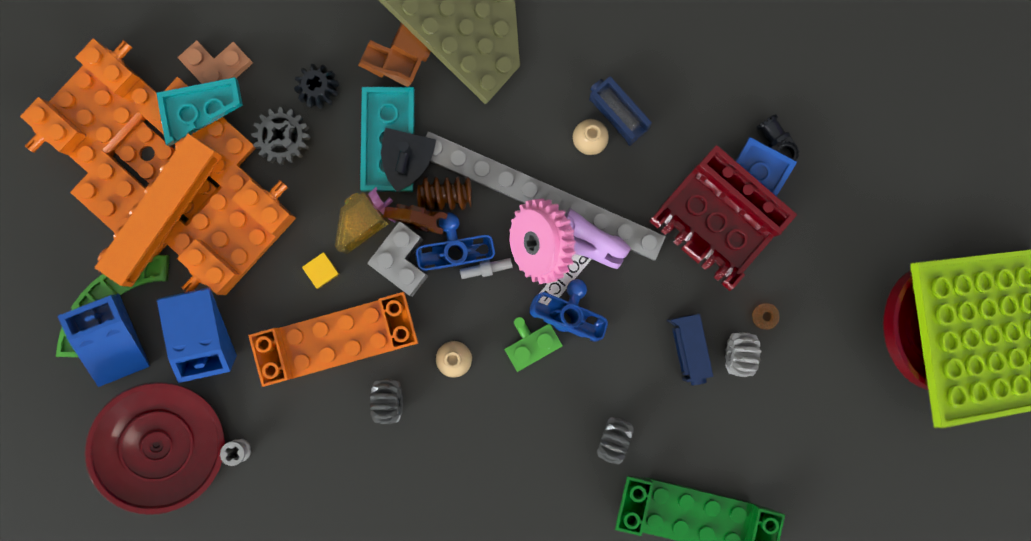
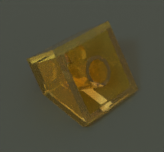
(358, 222)

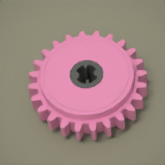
(542, 241)

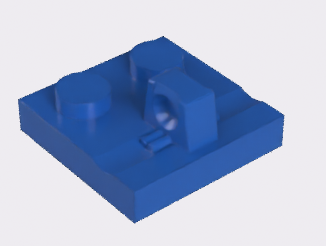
(765, 164)

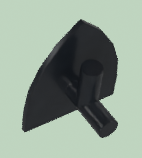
(405, 157)

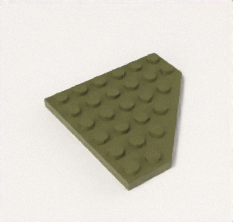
(467, 36)

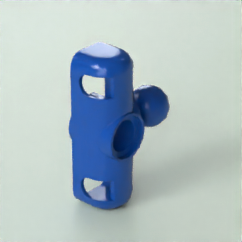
(439, 254)
(554, 313)

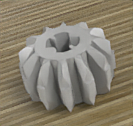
(742, 354)

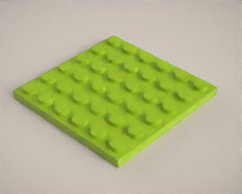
(975, 335)

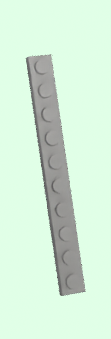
(526, 188)

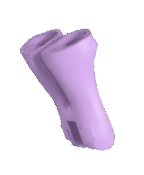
(596, 243)

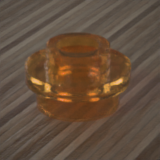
(758, 316)

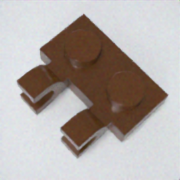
(415, 216)

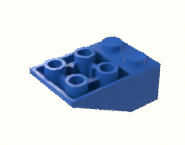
(195, 335)
(104, 339)

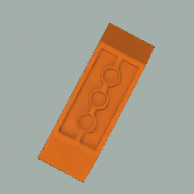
(333, 339)

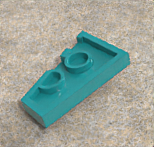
(196, 106)

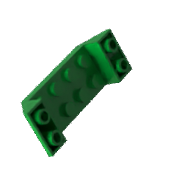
(693, 514)

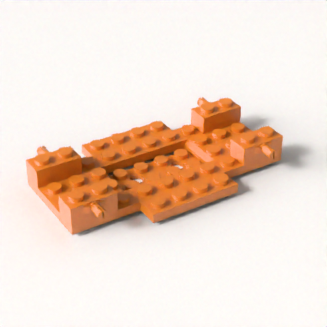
(105, 114)

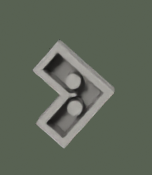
(393, 257)

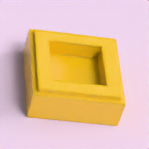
(320, 270)

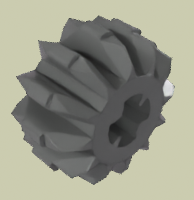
(386, 401)
(615, 440)

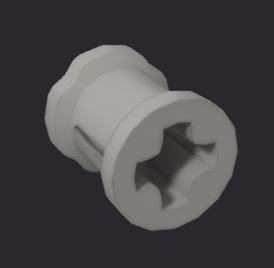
(227, 452)

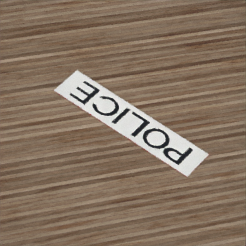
(558, 287)

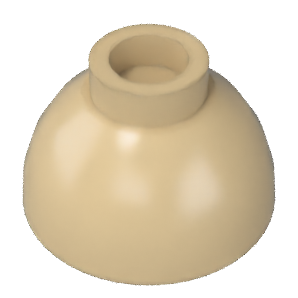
(590, 137)
(453, 359)

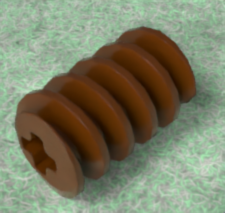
(444, 193)

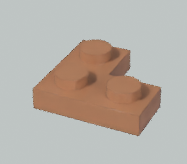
(206, 69)

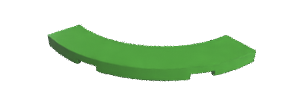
(103, 286)

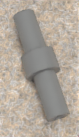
(486, 268)

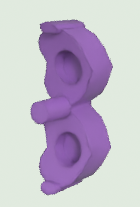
(378, 202)

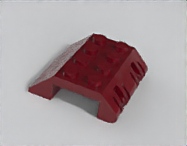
(723, 216)

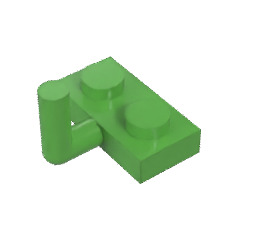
(532, 345)

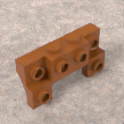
(399, 61)

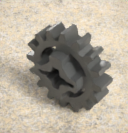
(273, 143)

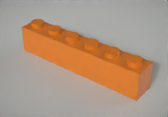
(157, 211)

